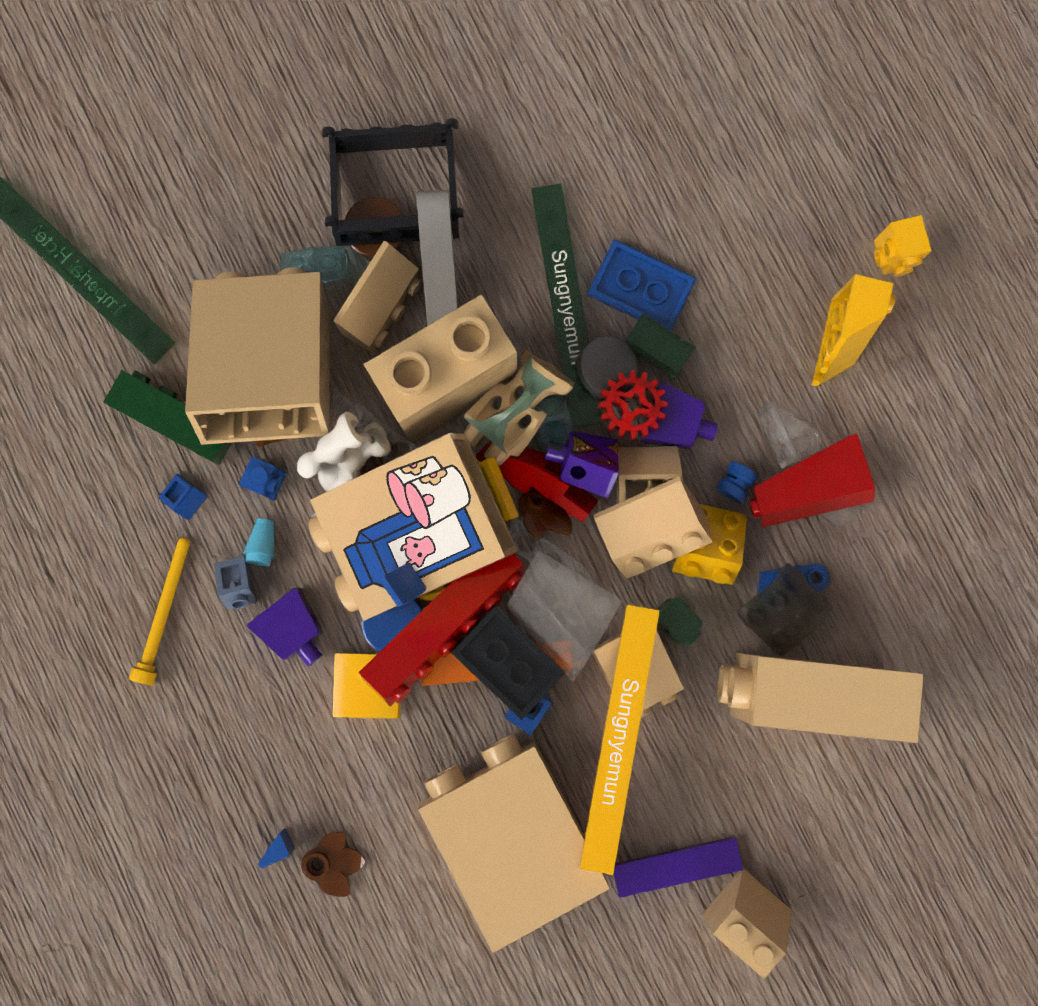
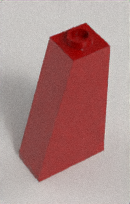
(816, 485)

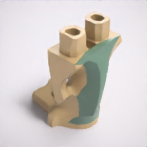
(502, 425)

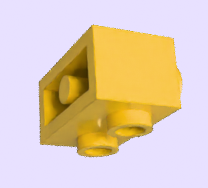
(902, 246)

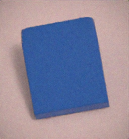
(182, 497)
(403, 584)
(278, 850)

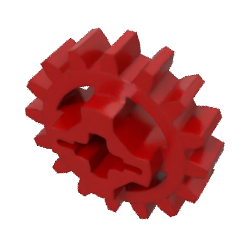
(618, 399)

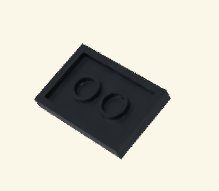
(508, 662)

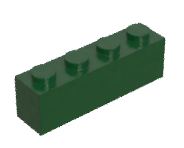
(159, 412)

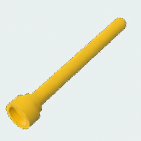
(144, 670)

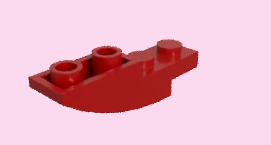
(544, 475)

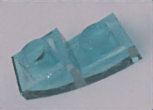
(328, 261)

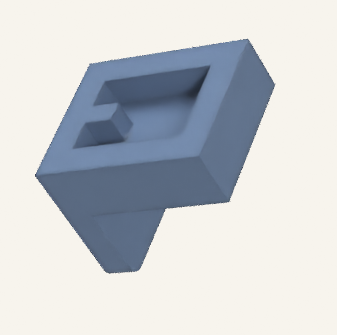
(234, 583)

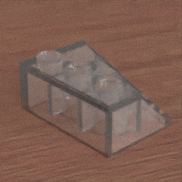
(562, 611)

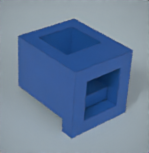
(262, 478)
(531, 720)

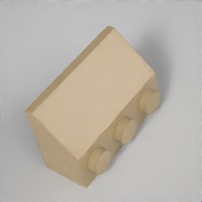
(378, 298)
(653, 527)

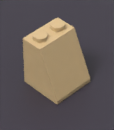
(662, 678)
(750, 922)

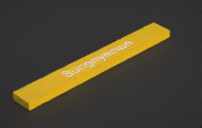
(619, 740)

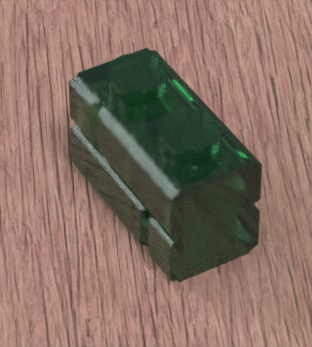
(659, 346)
(677, 622)

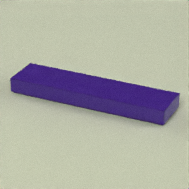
(677, 867)

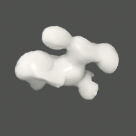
(343, 452)

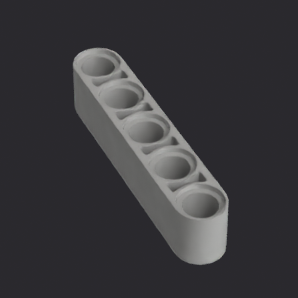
(437, 253)

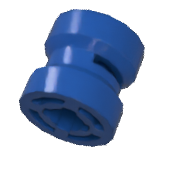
(736, 482)

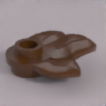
(543, 515)
(337, 864)

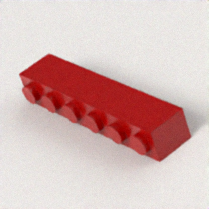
(438, 628)

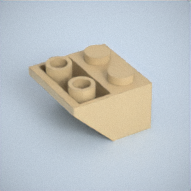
(644, 469)

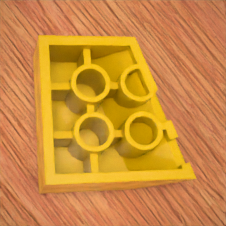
(851, 323)

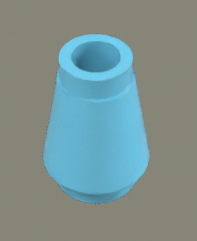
(261, 546)

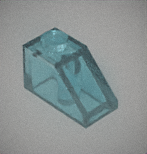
(557, 422)

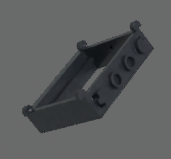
(393, 228)

